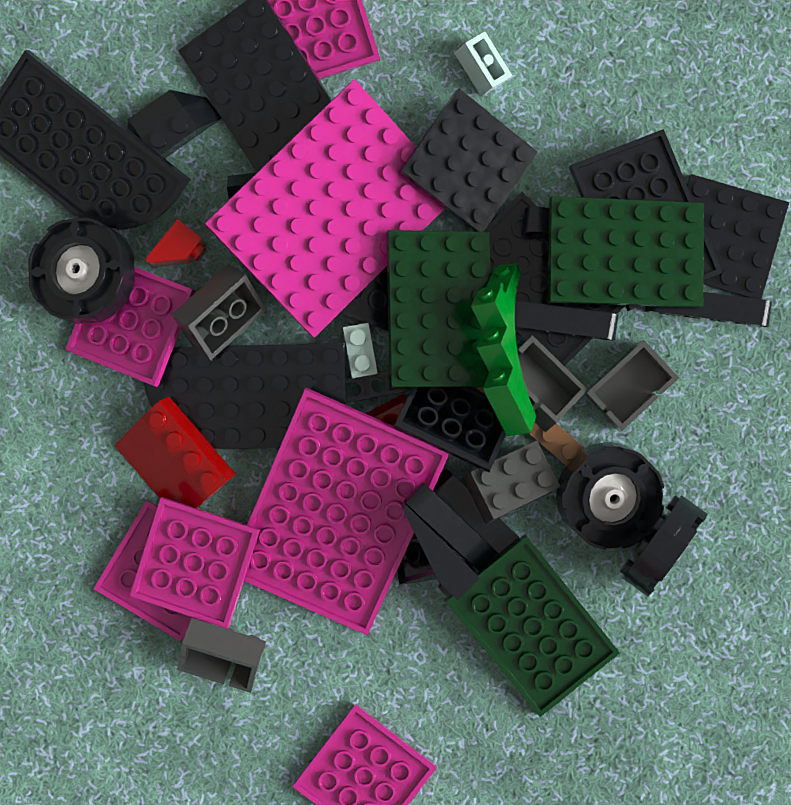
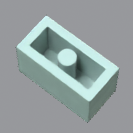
(483, 64)
(360, 350)

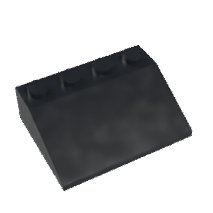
(455, 422)

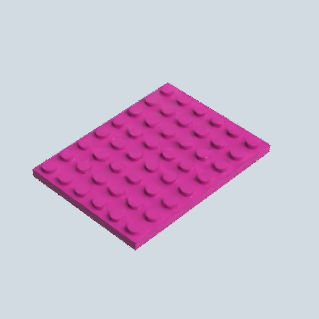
(322, 209)
(335, 510)

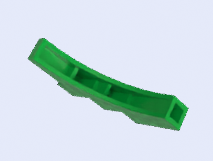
(498, 348)

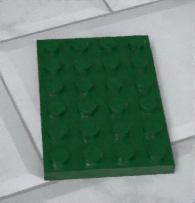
(626, 252)
(430, 310)
(533, 626)

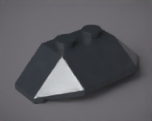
(173, 121)

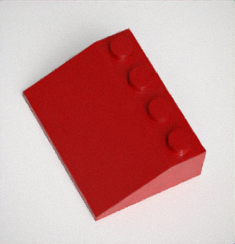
(174, 456)

